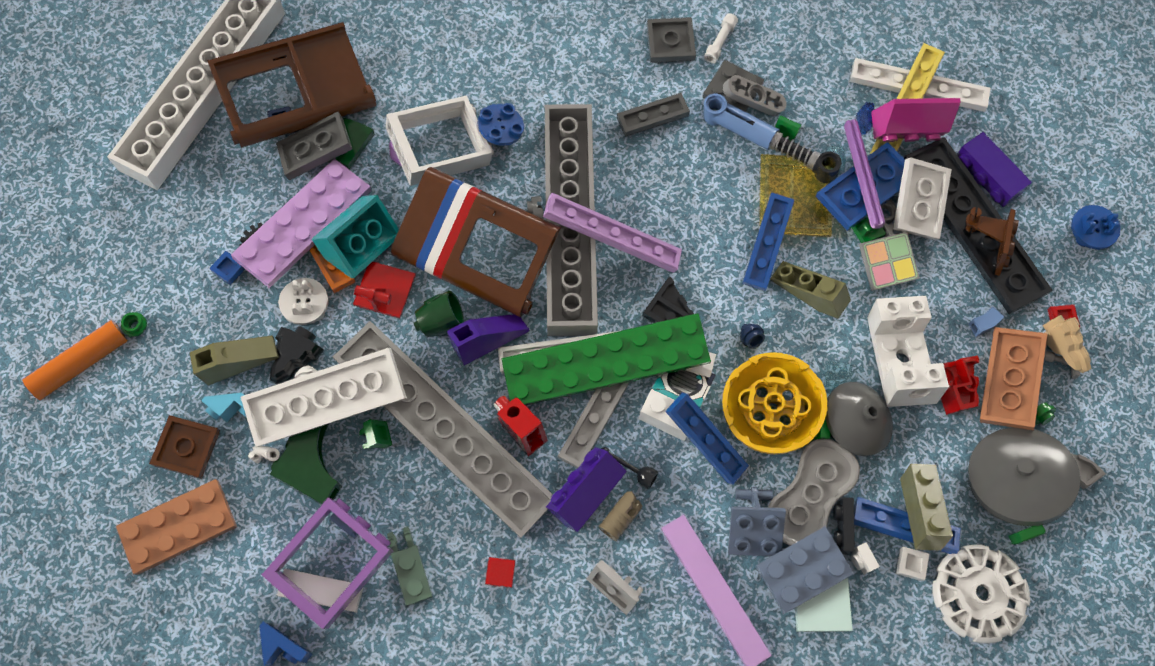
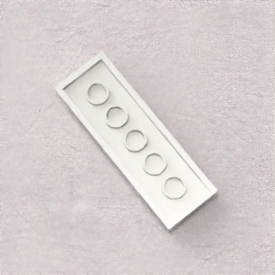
(323, 397)

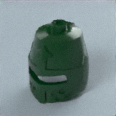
(439, 314)

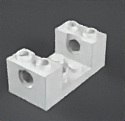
(898, 328)

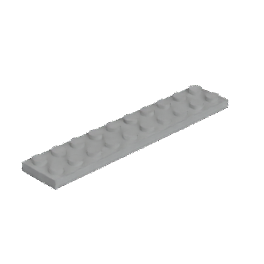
(457, 438)

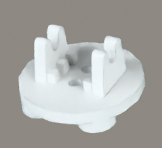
(303, 312)

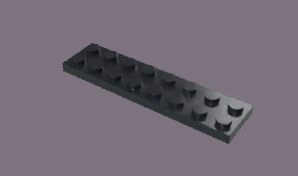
(1021, 280)

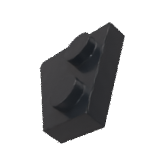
(667, 304)

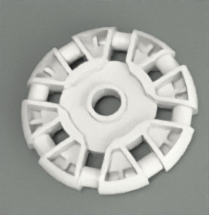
(971, 607)

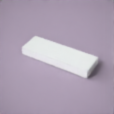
(321, 589)

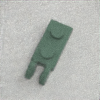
(410, 569)

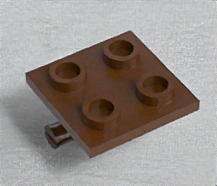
(997, 229)

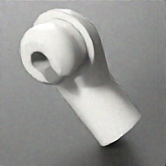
(261, 452)

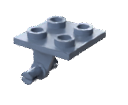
(755, 528)

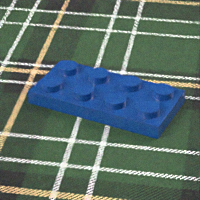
(844, 196)

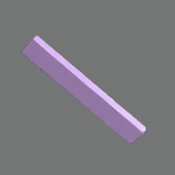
(612, 232)
(716, 592)

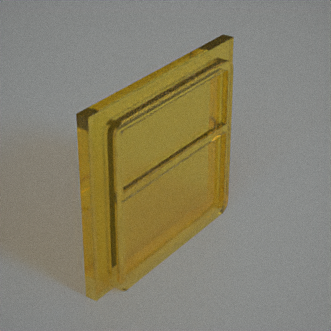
(797, 182)

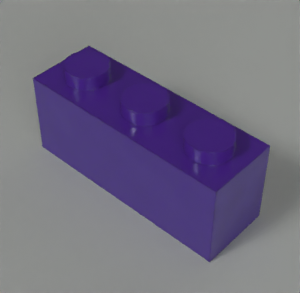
(993, 169)
(586, 488)

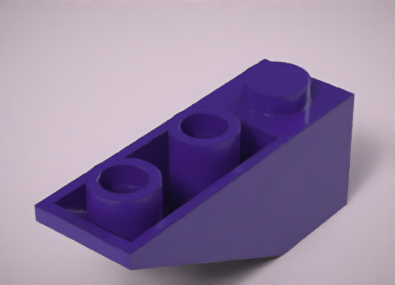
(482, 335)

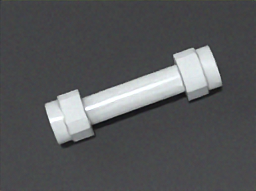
(728, 25)

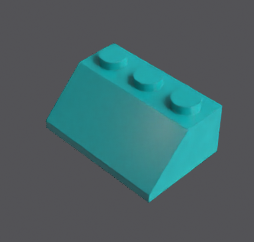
(357, 235)

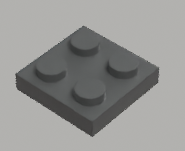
(671, 39)
(725, 72)

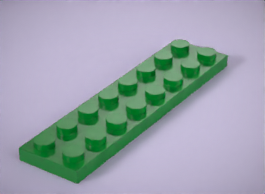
(606, 360)

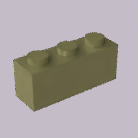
(926, 507)

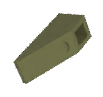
(814, 289)
(232, 357)

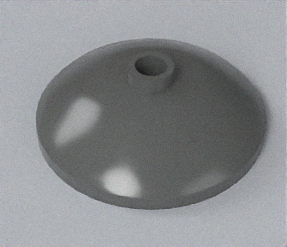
(859, 419)

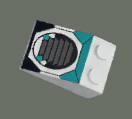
(666, 391)

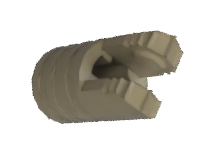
(620, 516)

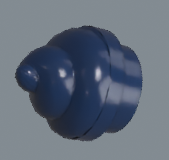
(752, 335)

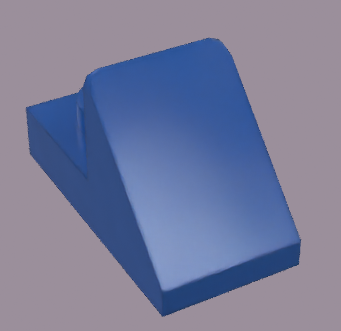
(275, 641)

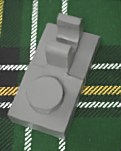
(614, 587)

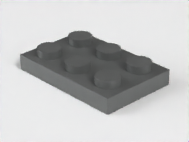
(313, 146)

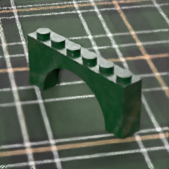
(303, 466)

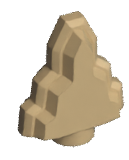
(1066, 340)

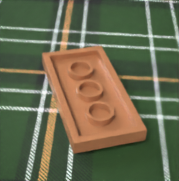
(1013, 378)
(176, 526)

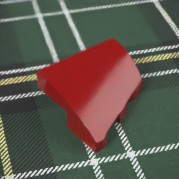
(962, 385)

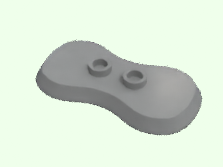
(822, 478)

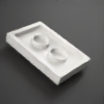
(922, 199)

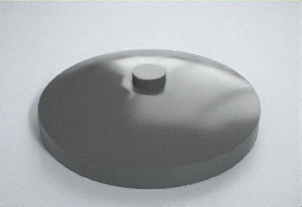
(1023, 476)

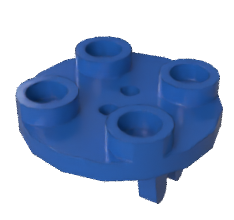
(492, 129)
(1096, 218)

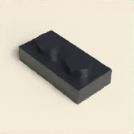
(844, 514)

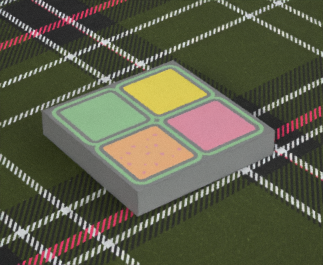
(889, 261)

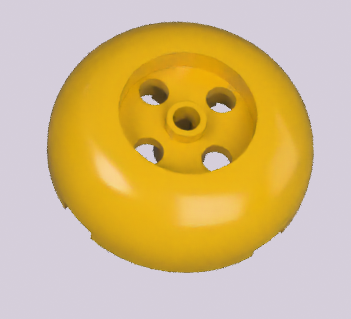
(776, 374)

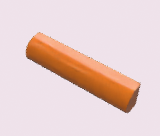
(74, 360)

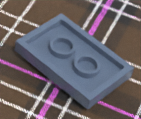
(804, 570)

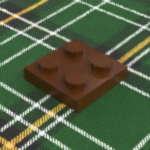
(185, 447)

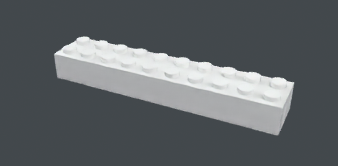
(190, 93)

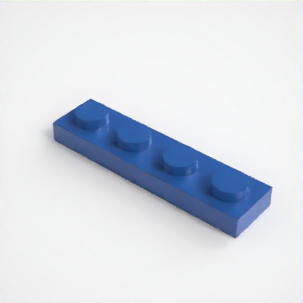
(768, 241)
(707, 438)
(893, 522)

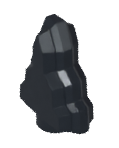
(294, 352)

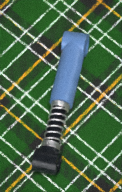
(769, 137)

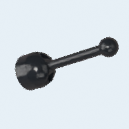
(646, 475)

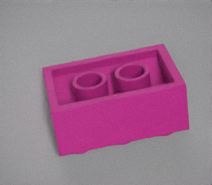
(914, 119)

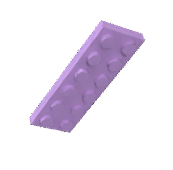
(290, 230)

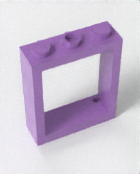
(298, 596)

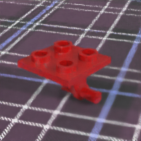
(384, 289)

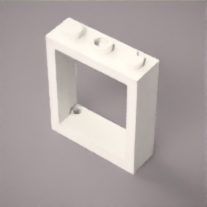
(431, 113)

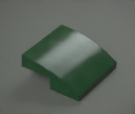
(359, 137)

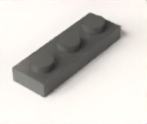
(653, 114)

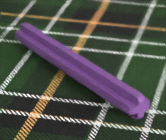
(864, 174)

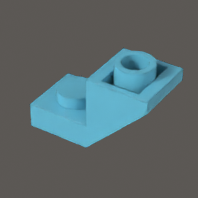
(224, 405)

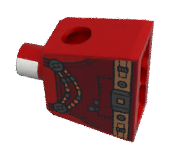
(521, 424)

